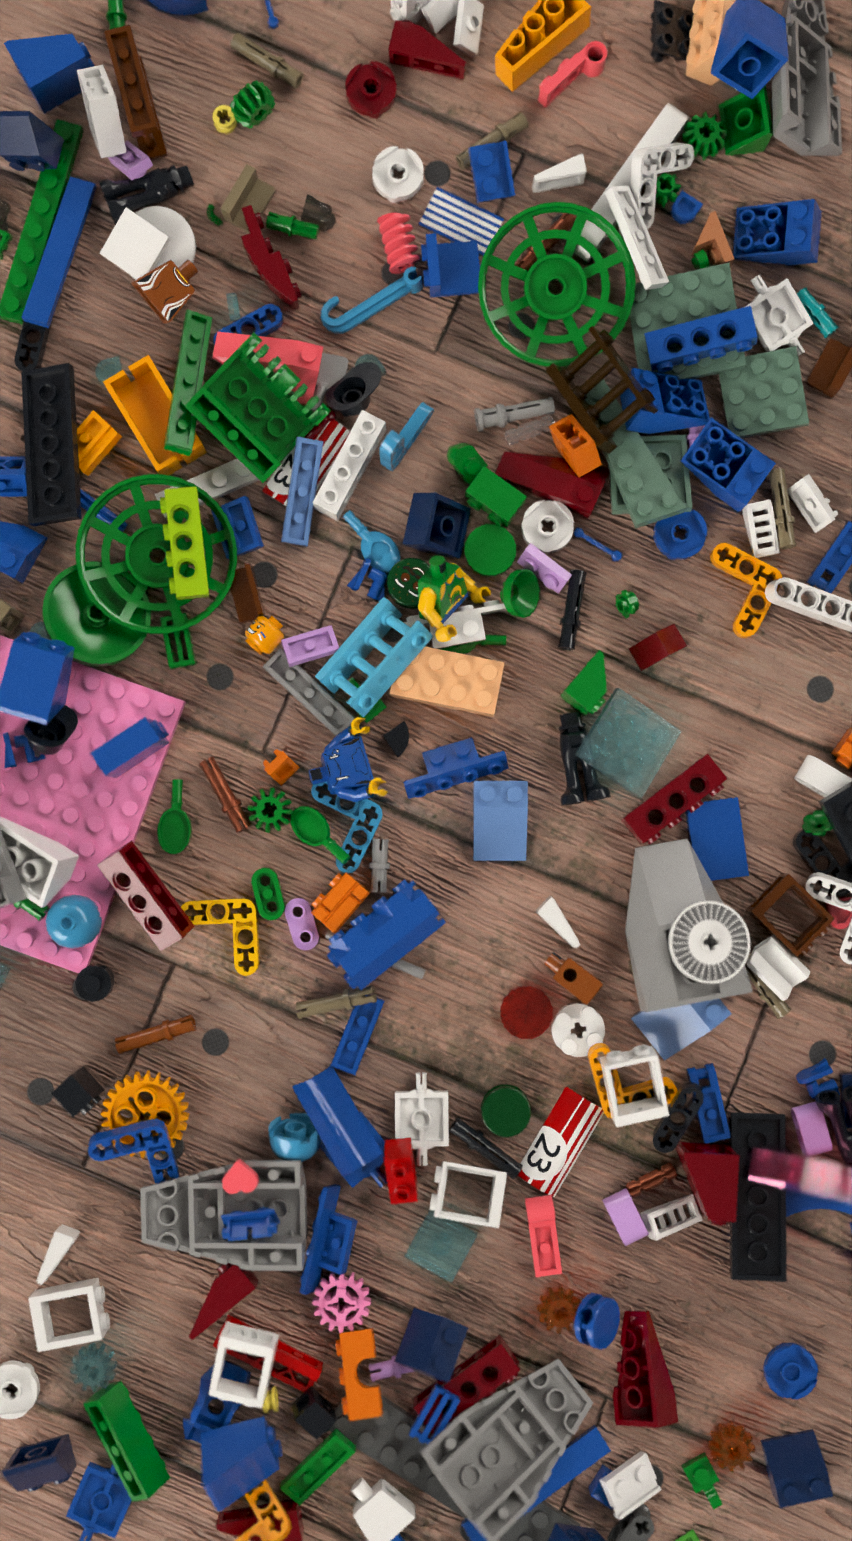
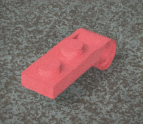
(571, 69)
(543, 1235)

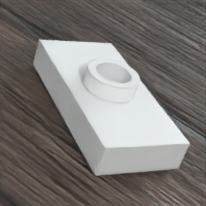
(468, 26)

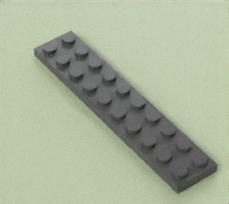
(389, 1443)

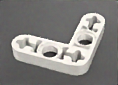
(647, 173)
(822, 895)

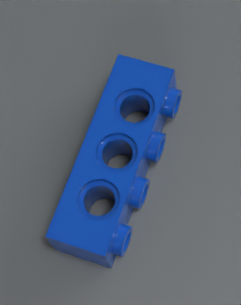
(738, 320)

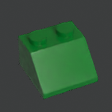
(588, 687)

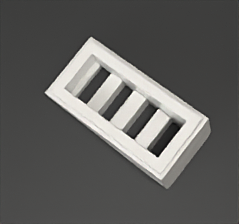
(565, 174)
(770, 527)
(551, 914)
(658, 1211)
(59, 1246)

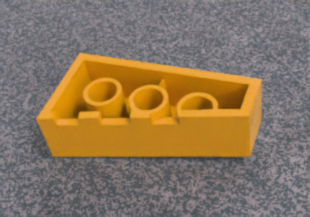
(539, 38)

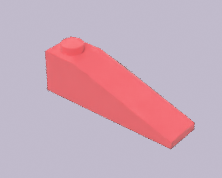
(299, 356)

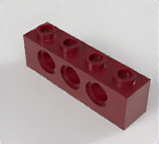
(703, 770)
(146, 896)
(494, 1354)

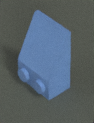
(500, 820)
(679, 1026)

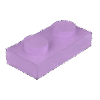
(133, 163)
(544, 568)
(310, 646)

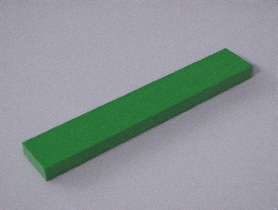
(187, 381)

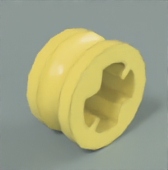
(229, 126)
(271, 1401)

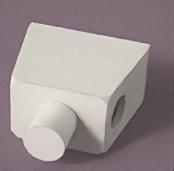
(381, 1510)

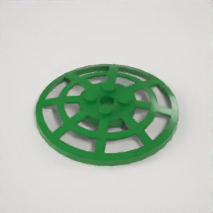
(560, 268)
(138, 553)

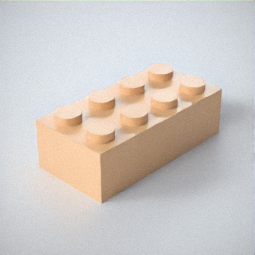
(704, 38)
(451, 681)

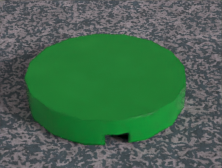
(490, 550)

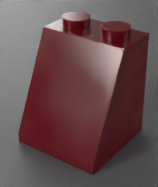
(712, 1178)

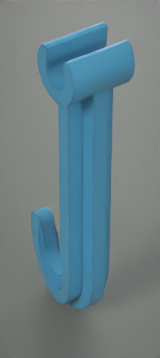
(407, 284)

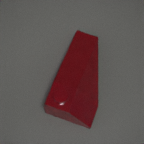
(553, 480)
(644, 1384)

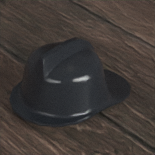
(354, 389)
(51, 737)

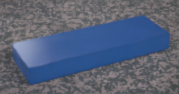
(356, 1036)

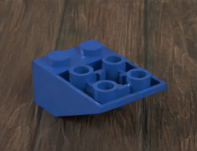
(778, 233)
(678, 402)
(727, 464)

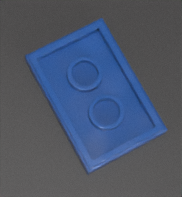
(718, 838)

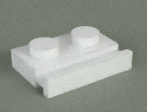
(630, 1485)

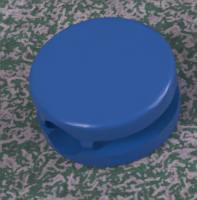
(597, 1321)

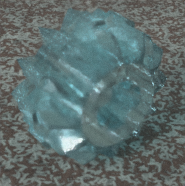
(90, 1358)

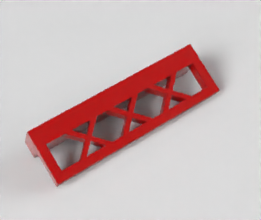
(286, 1355)

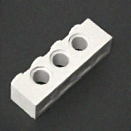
(349, 465)

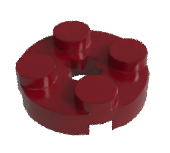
(376, 103)

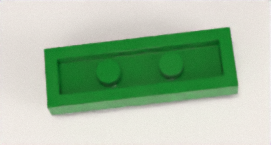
(317, 1467)

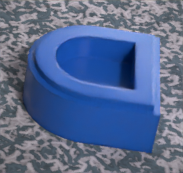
(685, 208)

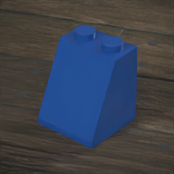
(750, 46)
(50, 67)
(36, 678)
(238, 1459)

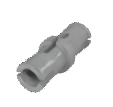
(379, 865)

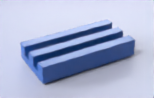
(423, 1436)

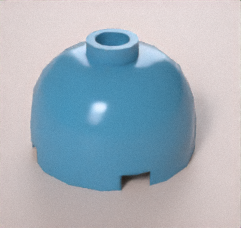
(73, 921)
(294, 1137)

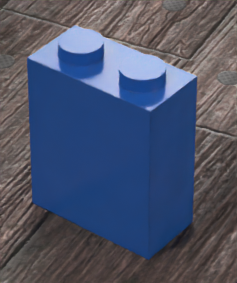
(130, 747)

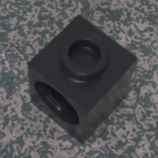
(314, 1412)

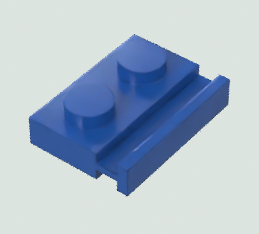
(491, 171)
(243, 525)

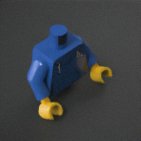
(347, 766)

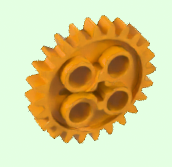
(163, 1099)

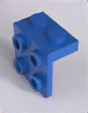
(451, 267)

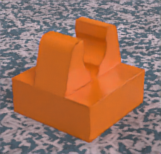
(281, 767)

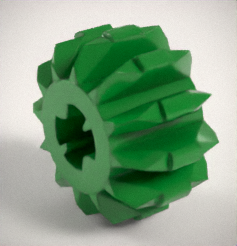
(252, 104)
(711, 129)
(262, 806)

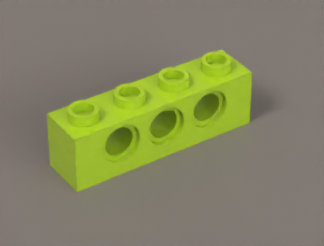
(185, 500)

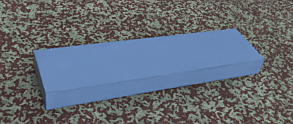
(302, 491)

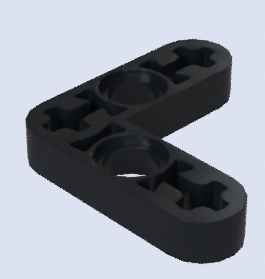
(842, 872)

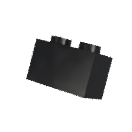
(78, 1092)

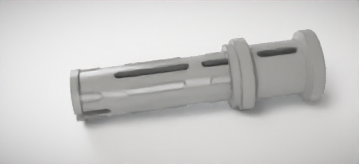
(501, 415)

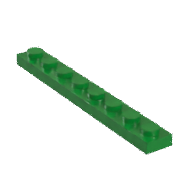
(39, 223)

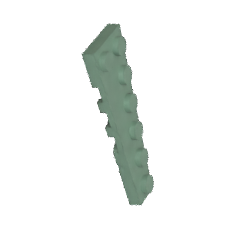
(636, 472)

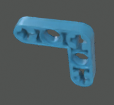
(396, 445)
(356, 813)

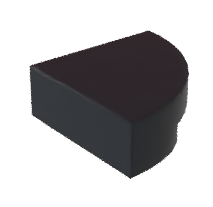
(398, 738)

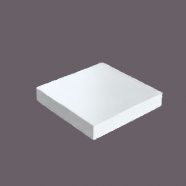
(135, 244)

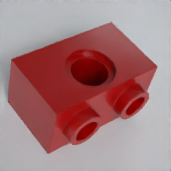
(400, 1170)

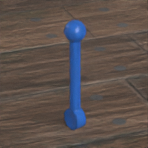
(272, 21)
(615, 555)

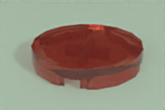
(526, 1012)

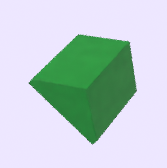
(746, 123)

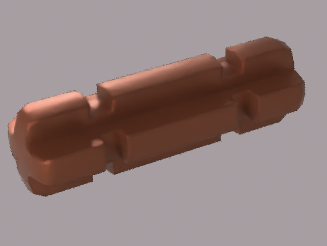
(651, 1180)

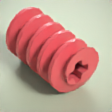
(397, 241)

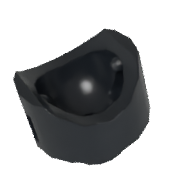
(95, 982)

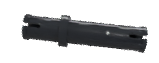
(570, 620)
(510, 1166)

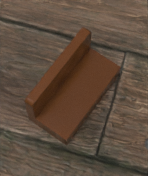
(831, 368)
(246, 594)

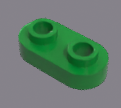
(265, 894)

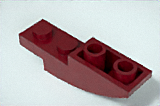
(267, 263)

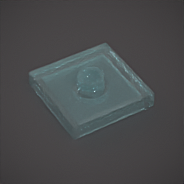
(441, 1245)

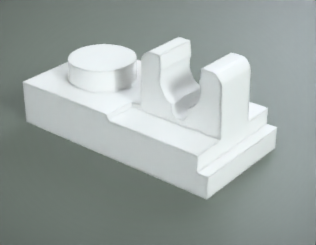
(812, 503)

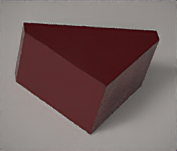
(657, 647)

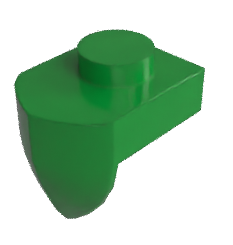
(465, 461)

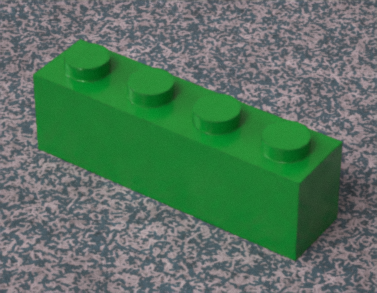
(127, 1441)

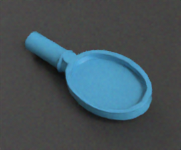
(375, 545)

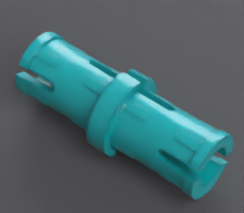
(817, 313)

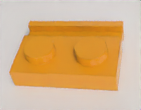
(95, 441)

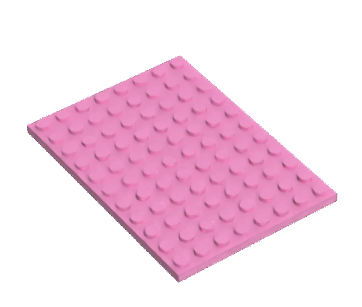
(74, 800)

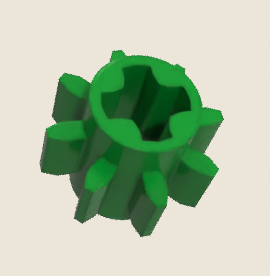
(671, 188)

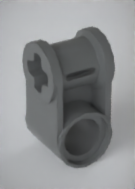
(633, 1526)

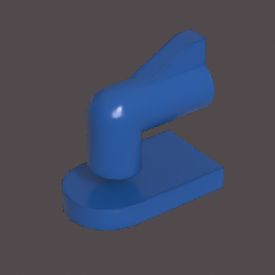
(377, 588)
(20, 741)
(811, 1074)

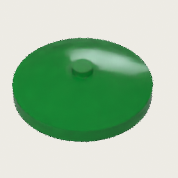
(78, 622)

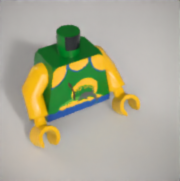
(442, 592)

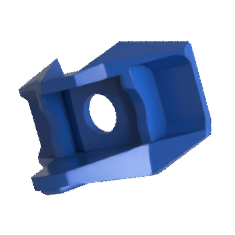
(201, 1417)

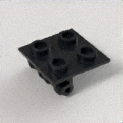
(670, 31)

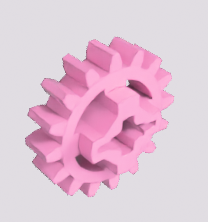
(352, 1301)

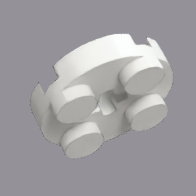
(400, 159)
(548, 511)
(564, 1022)
(28, 1386)

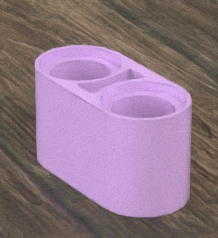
(811, 1129)
(625, 1217)

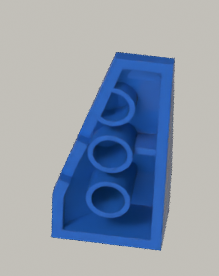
(19, 550)

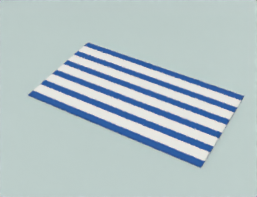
(460, 220)

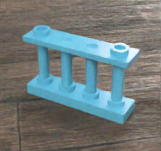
(361, 643)

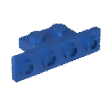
(452, 766)
(330, 1241)

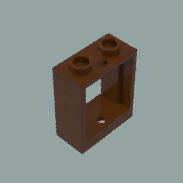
(772, 894)

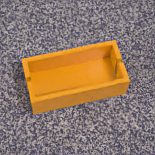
(146, 409)

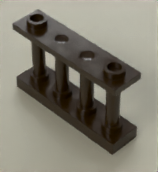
(576, 395)

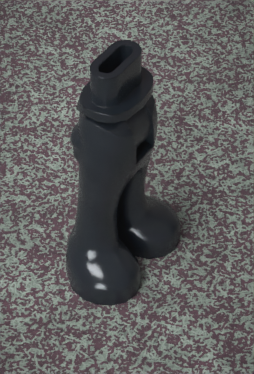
(158, 186)
(571, 738)
(830, 1103)

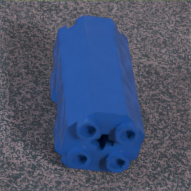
(384, 934)

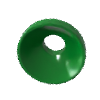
(525, 593)

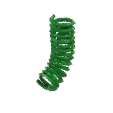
(212, 215)

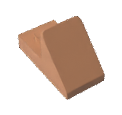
(713, 238)

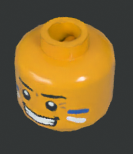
(264, 634)

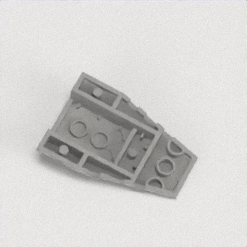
(802, 90)
(188, 1213)
(506, 1446)

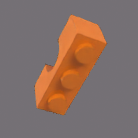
(360, 1399)

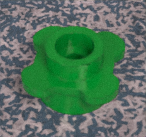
(627, 603)

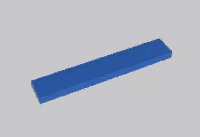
(59, 252)
(576, 1458)

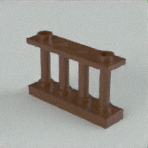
(135, 92)

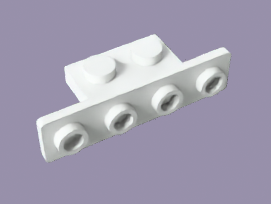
(466, 621)

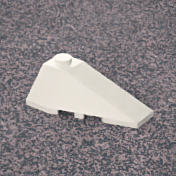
(39, 861)

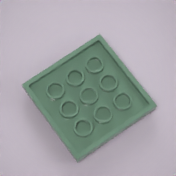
(682, 300)

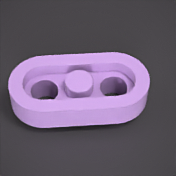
(301, 924)

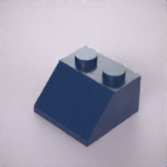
(28, 142)
(436, 525)
(431, 1345)
(40, 1464)
(796, 1468)

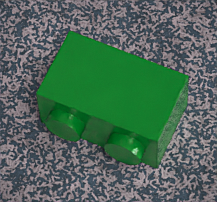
(494, 497)

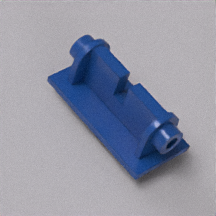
(262, 1222)

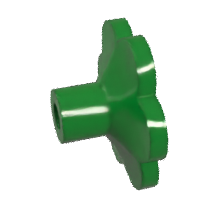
(816, 823)

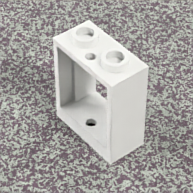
(101, 111)
(638, 1110)
(496, 1196)
(42, 1318)
(249, 1341)

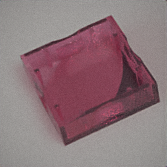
(802, 1174)

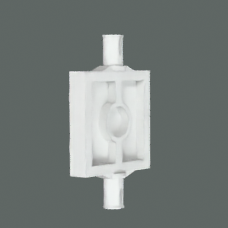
(778, 315)
(422, 1117)

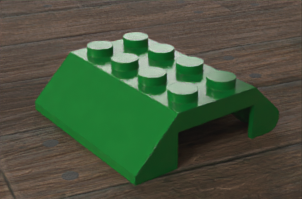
(255, 409)

